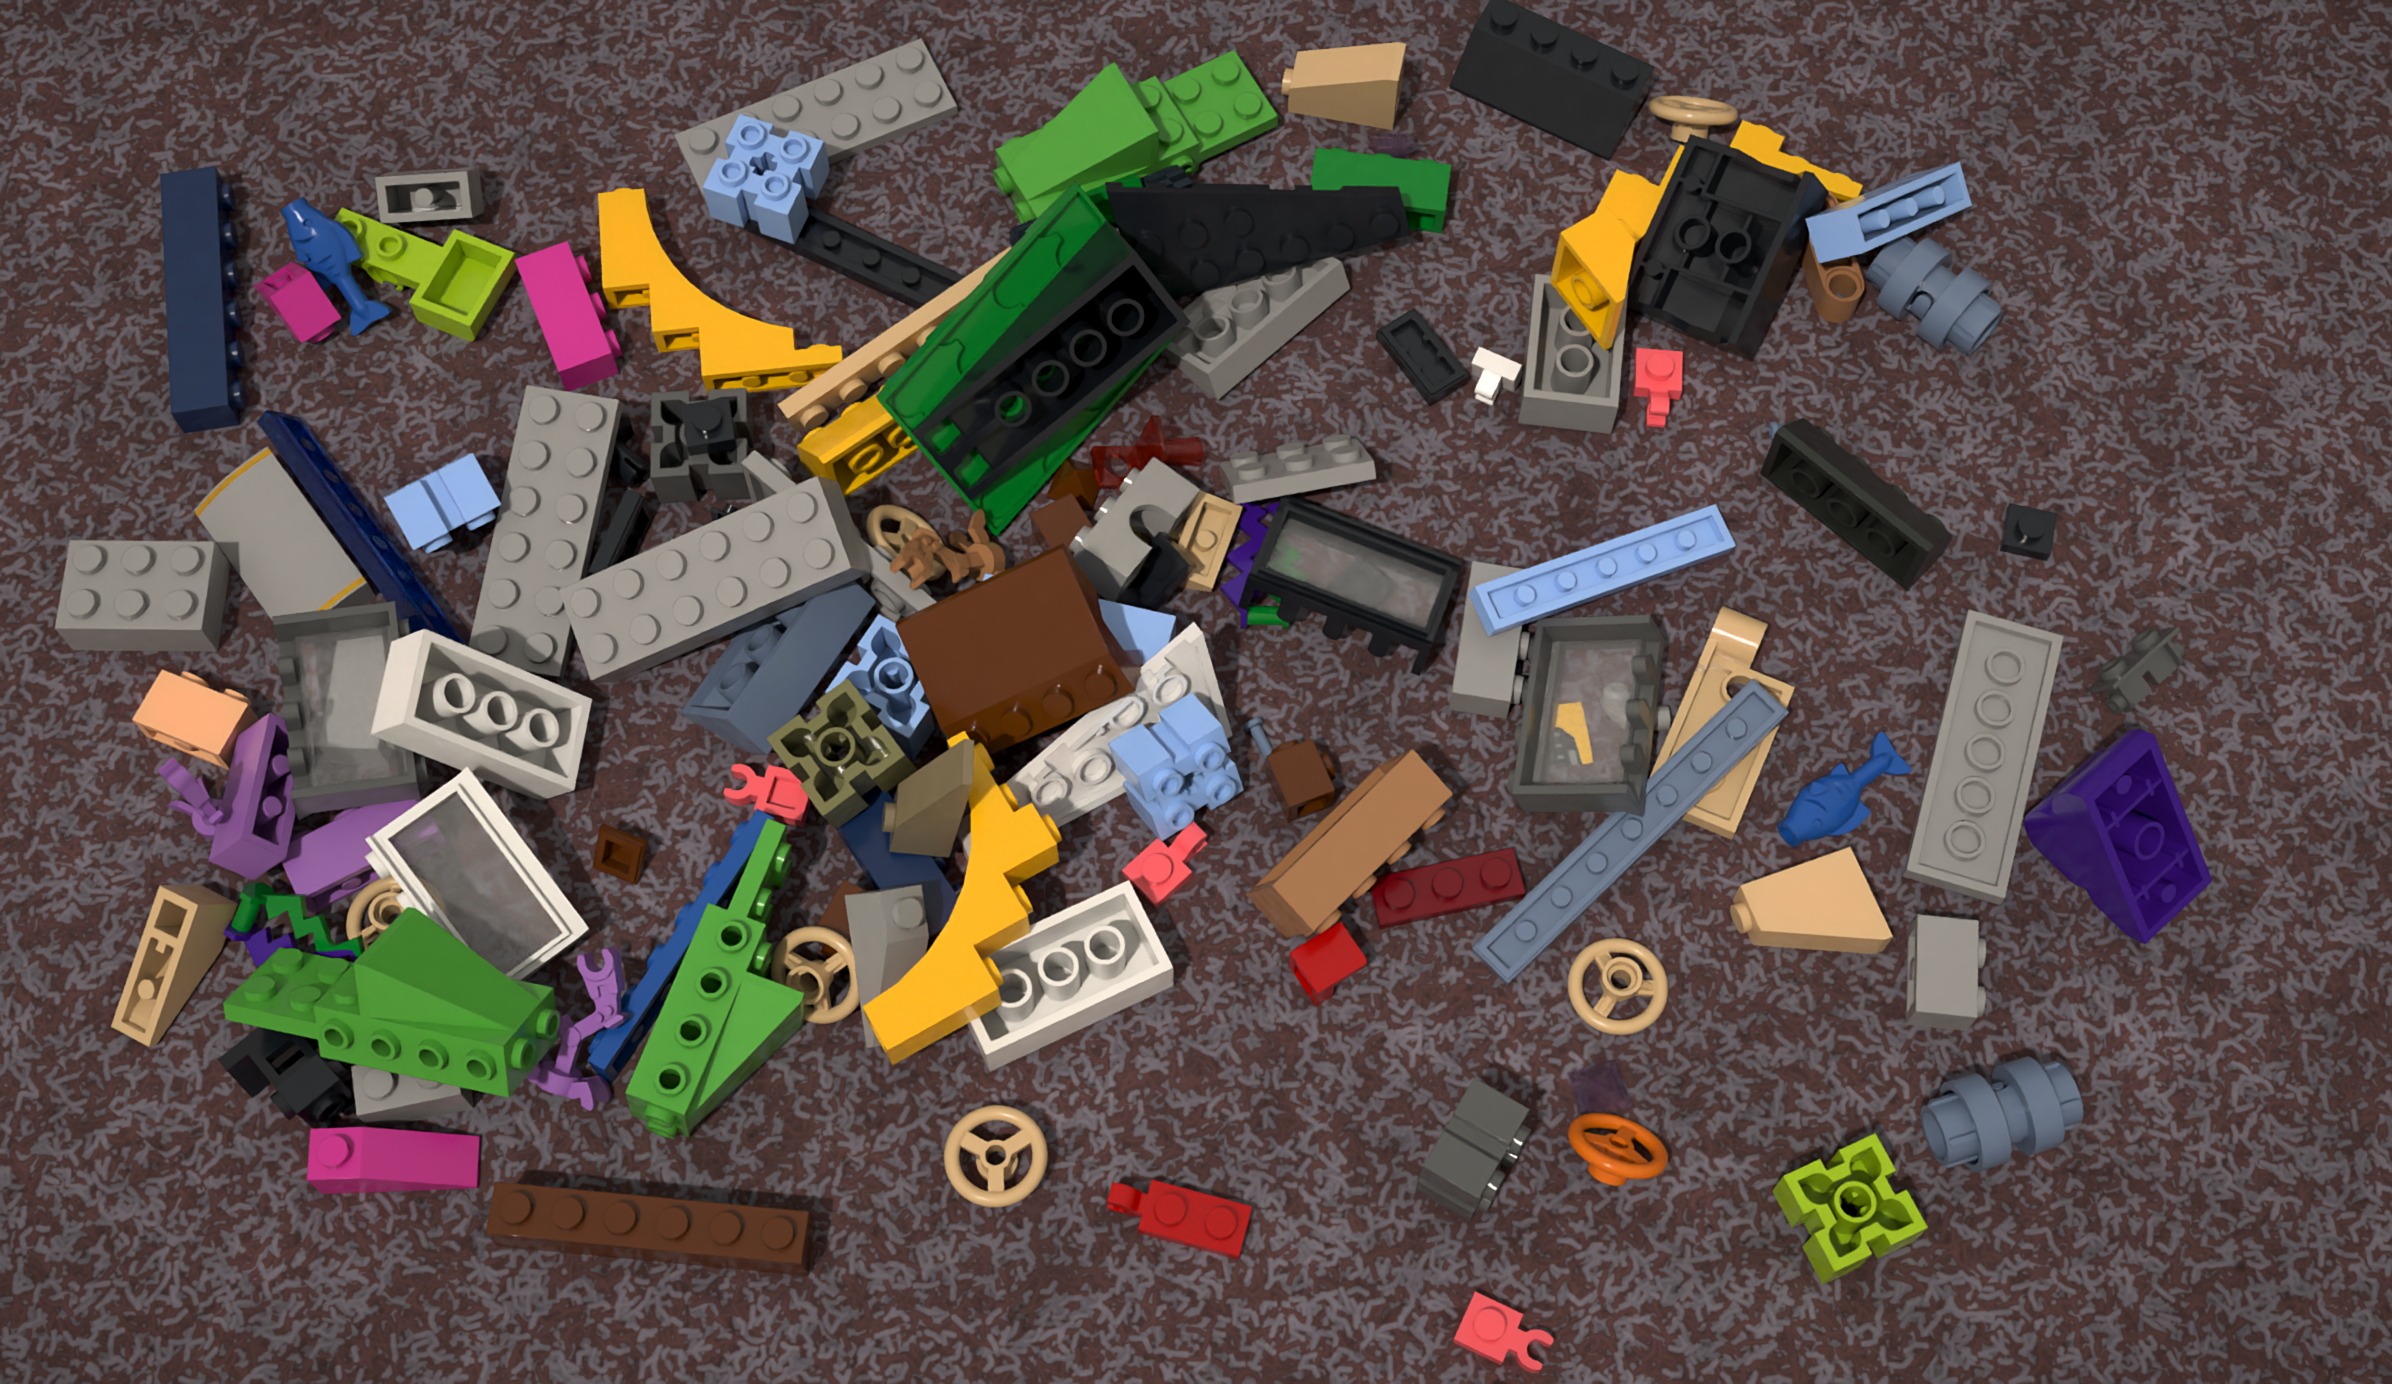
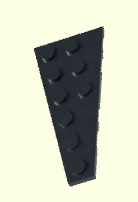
(1243, 231)

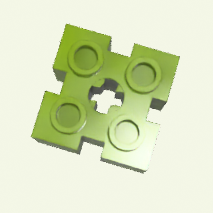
(1857, 1178)

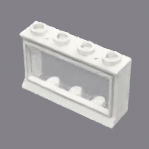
(477, 878)

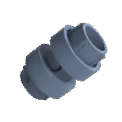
(1918, 282)
(2021, 1107)

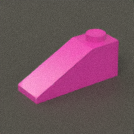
(391, 1160)

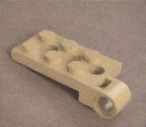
(1723, 663)

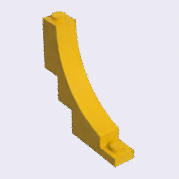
(731, 346)

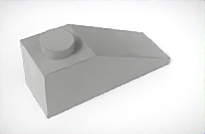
(886, 940)

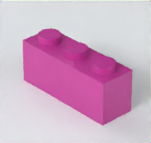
(569, 315)

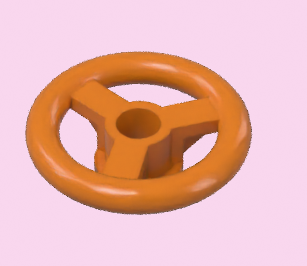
(1613, 1155)

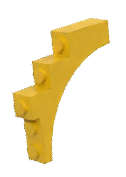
(1636, 199)
(952, 980)

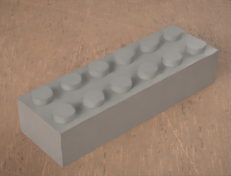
(715, 580)

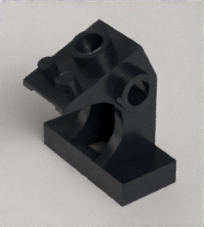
(303, 1079)

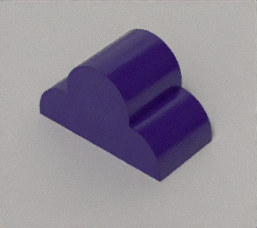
(2123, 836)

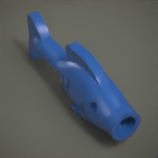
(328, 252)
(1832, 802)

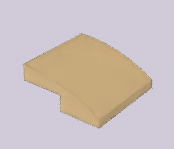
(1204, 538)

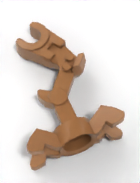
(924, 547)

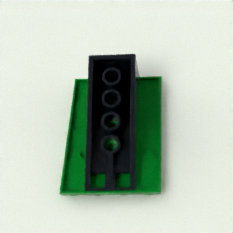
(1033, 358)

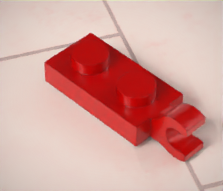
(1184, 1216)

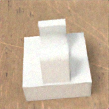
(1494, 374)

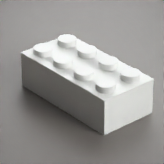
(481, 715)
(1072, 975)

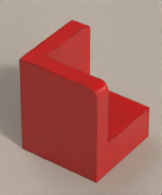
(1326, 962)

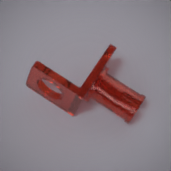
(1149, 445)

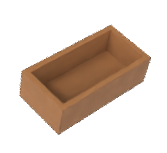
(1349, 845)

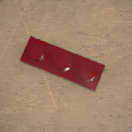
(1446, 888)

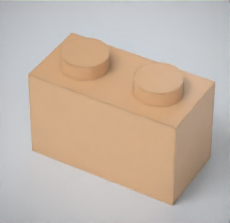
(194, 718)

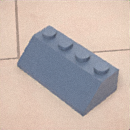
(776, 666)

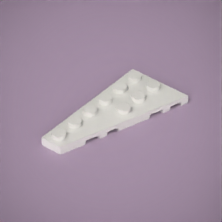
(1078, 767)

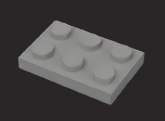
(1296, 469)

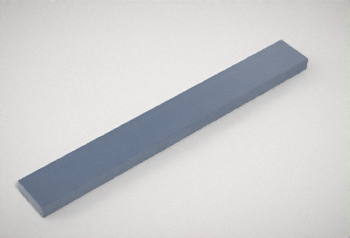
(1628, 837)

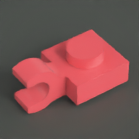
(1659, 379)
(1162, 870)

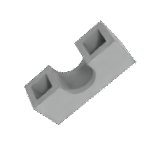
(1149, 504)

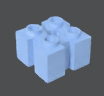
(766, 178)
(443, 502)
(879, 680)
(1176, 766)

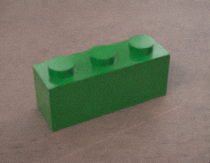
(1420, 182)

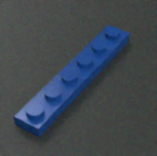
(644, 1002)

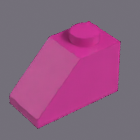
(299, 302)

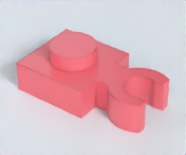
(775, 794)
(1493, 1331)

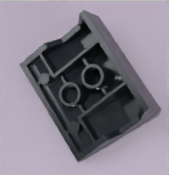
(1722, 246)

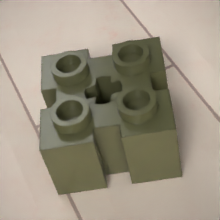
(812, 755)

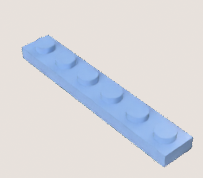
(1601, 570)

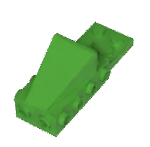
(1133, 130)
(407, 1007)
(721, 1007)

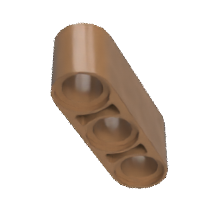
(1832, 277)

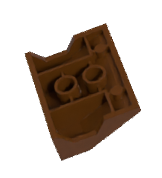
(1018, 652)

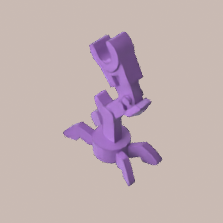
(204, 810)
(605, 989)

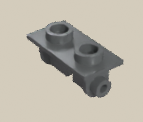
(2150, 655)

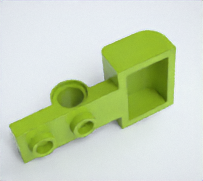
(452, 282)

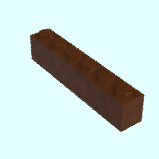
(651, 1228)

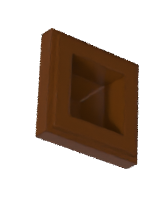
(1075, 478)
(620, 854)

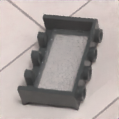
(331, 689)
(1588, 715)

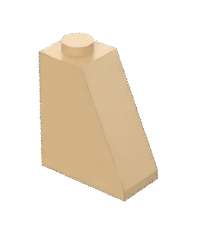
(1347, 83)
(1813, 907)

